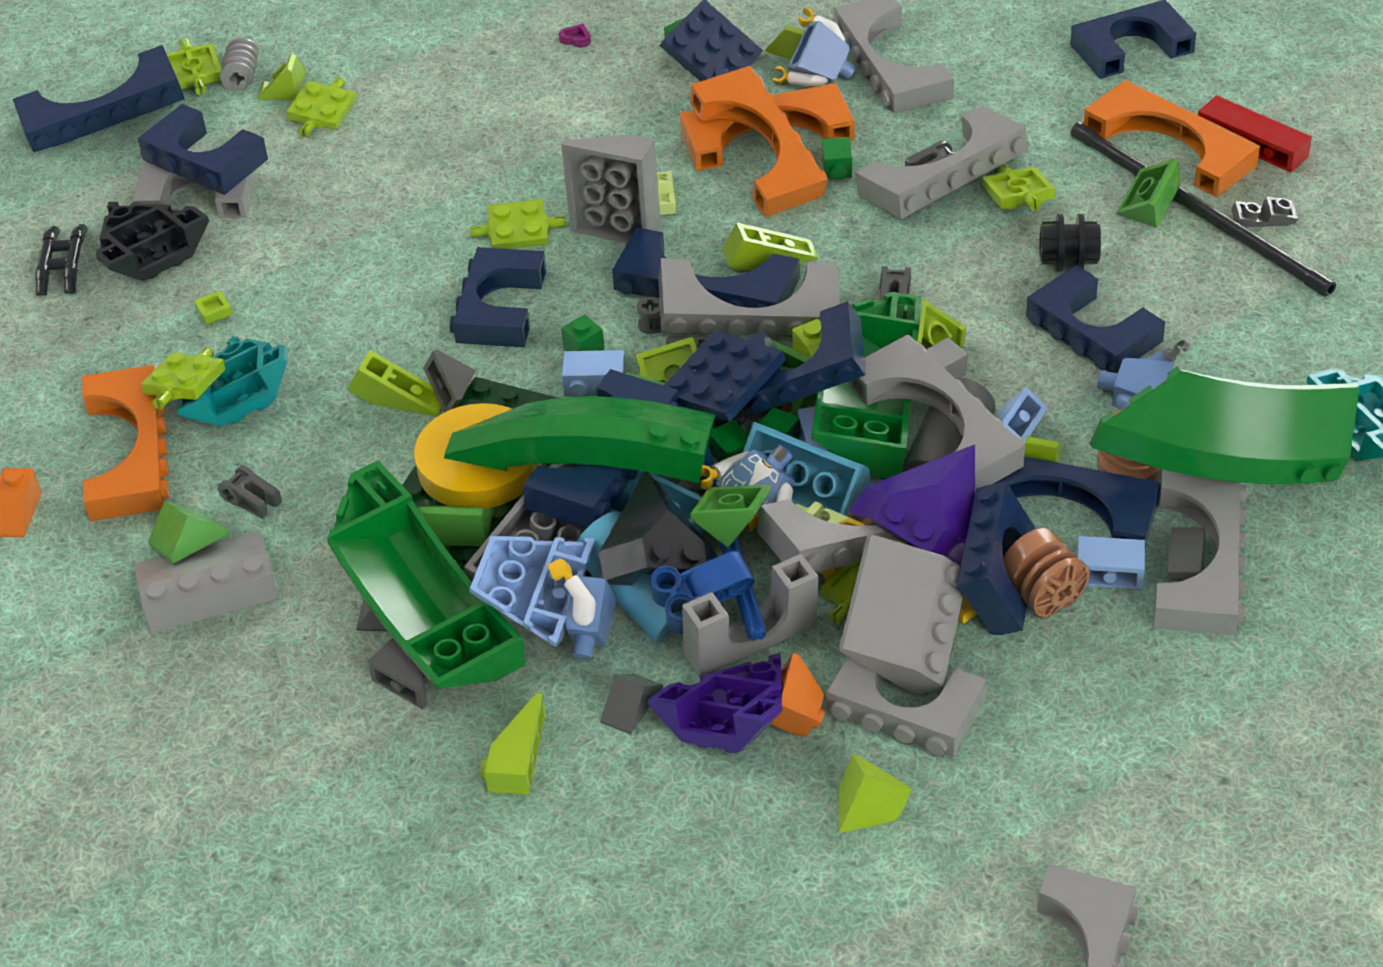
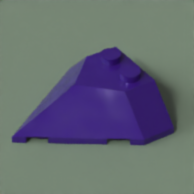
(925, 505)
(725, 707)

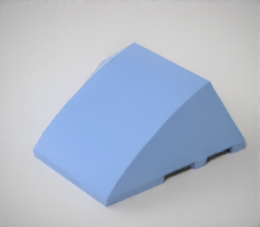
(518, 582)

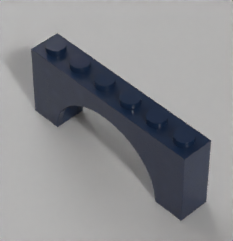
(55, 123)
(763, 287)
(589, 491)
(1119, 500)

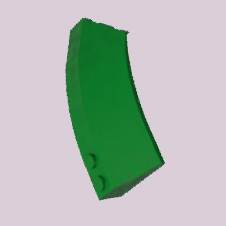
(1235, 429)
(590, 432)
(875, 432)
(418, 585)

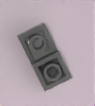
(1271, 213)
(1186, 552)

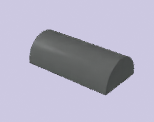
(938, 433)

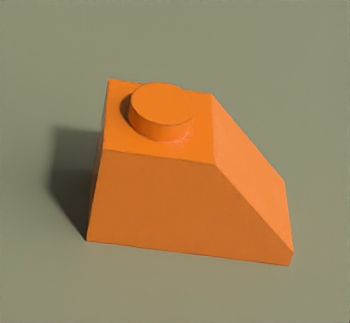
(17, 500)
(800, 699)

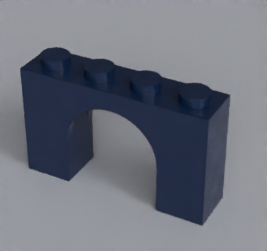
(1156, 21)
(217, 169)
(489, 271)
(1106, 346)
(834, 363)
(993, 528)

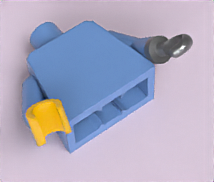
(1139, 373)

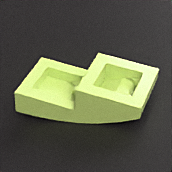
(666, 193)

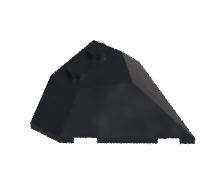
(149, 238)
(649, 536)

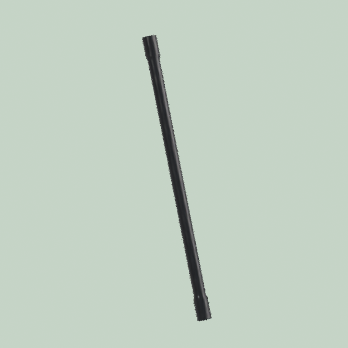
(1309, 276)

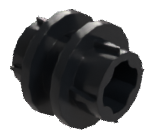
(1069, 242)

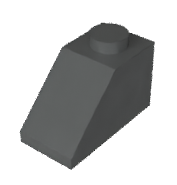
(398, 674)

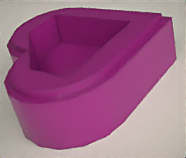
(575, 35)

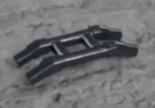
(69, 264)

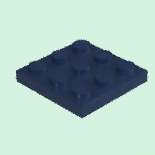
(709, 43)
(724, 374)

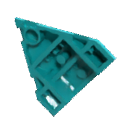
(246, 384)
(1368, 426)

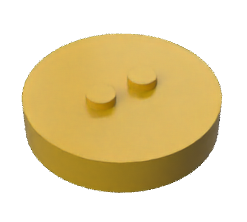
(459, 482)

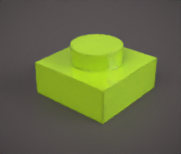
(213, 307)

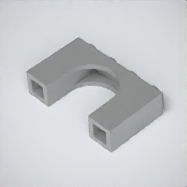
(159, 186)
(789, 610)
(935, 726)

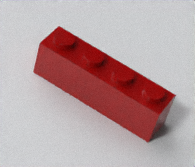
(1277, 142)

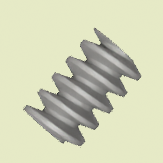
(239, 64)

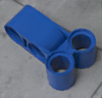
(723, 576)

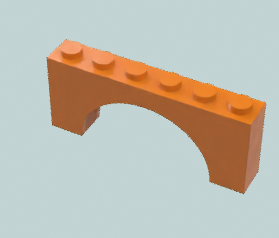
(744, 99)
(814, 108)
(1222, 153)
(138, 481)

